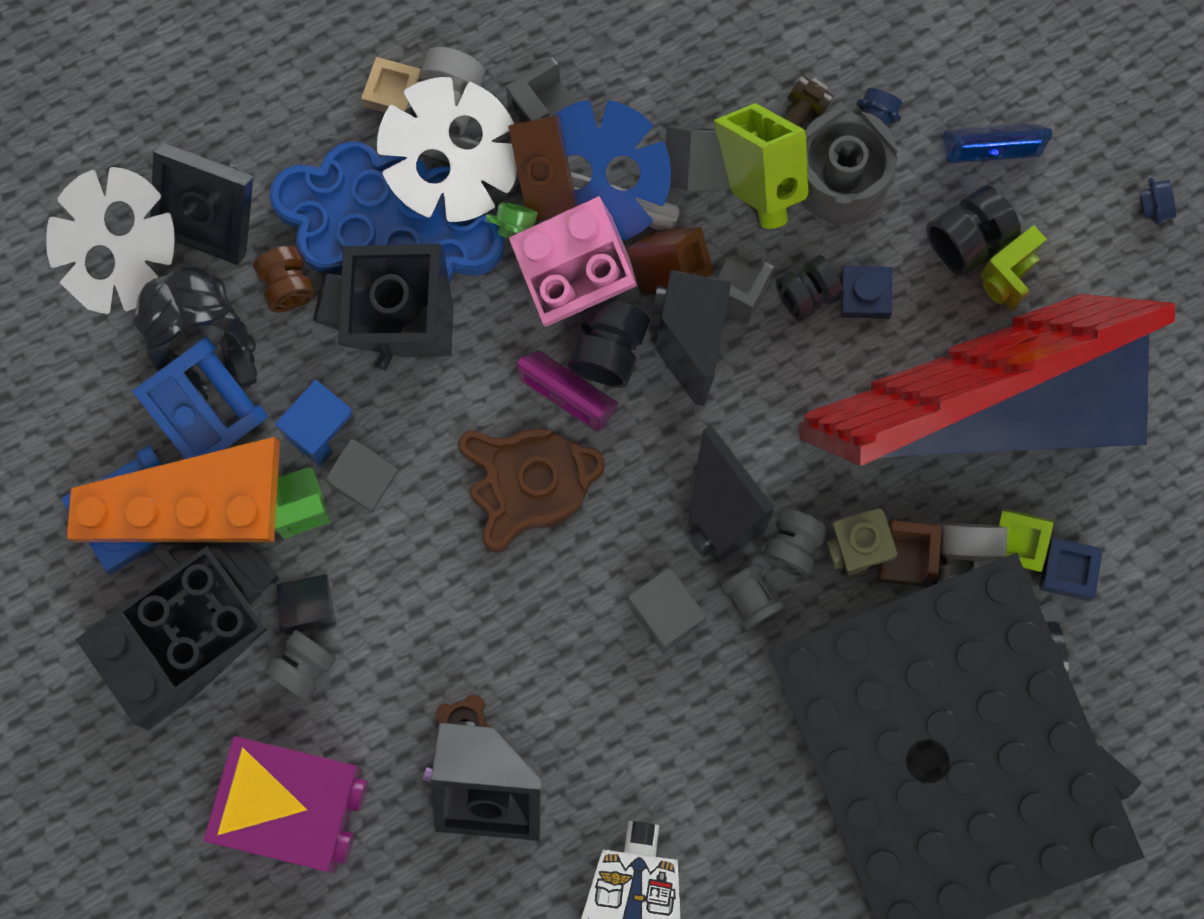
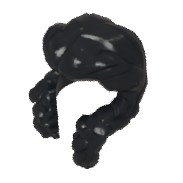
(193, 299)

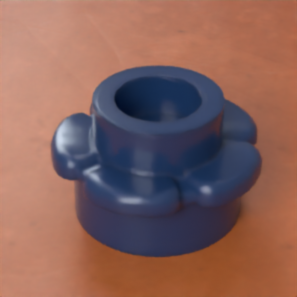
(881, 105)
(1158, 201)

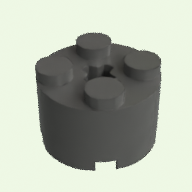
(848, 165)

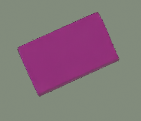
(566, 389)

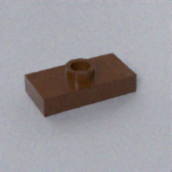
(543, 166)

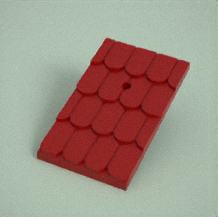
(1045, 383)

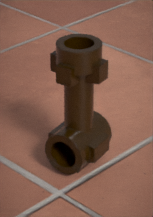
(809, 98)

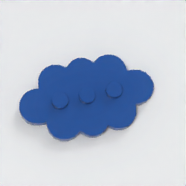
(354, 206)

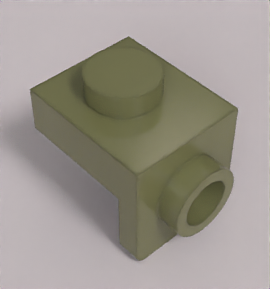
(861, 543)

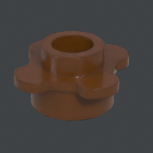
(470, 709)

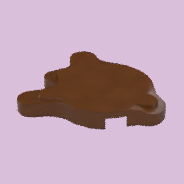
(529, 480)

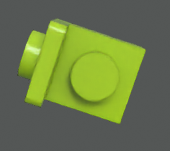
(1008, 266)

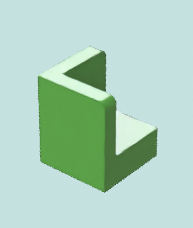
(299, 503)

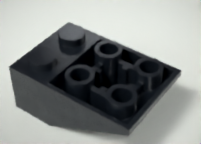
(172, 639)

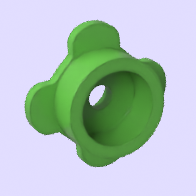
(512, 219)

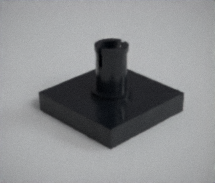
(205, 202)

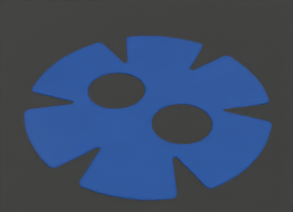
(618, 136)

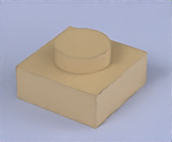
(387, 85)

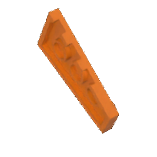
(195, 499)

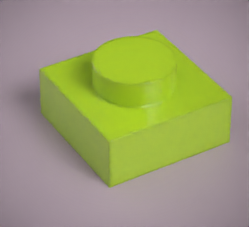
(1027, 536)

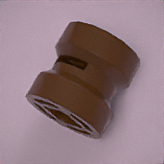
(283, 278)

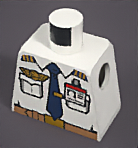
(635, 881)

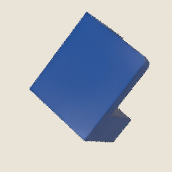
(314, 421)

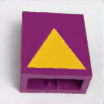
(286, 805)

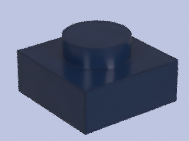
(866, 292)
(1071, 569)

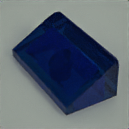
(996, 142)

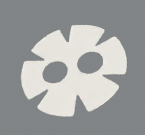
(410, 136)
(71, 240)

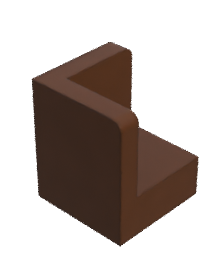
(666, 251)
(916, 554)

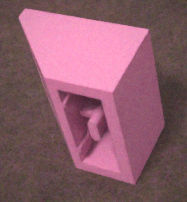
(573, 261)

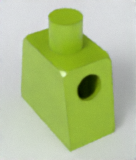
(764, 161)

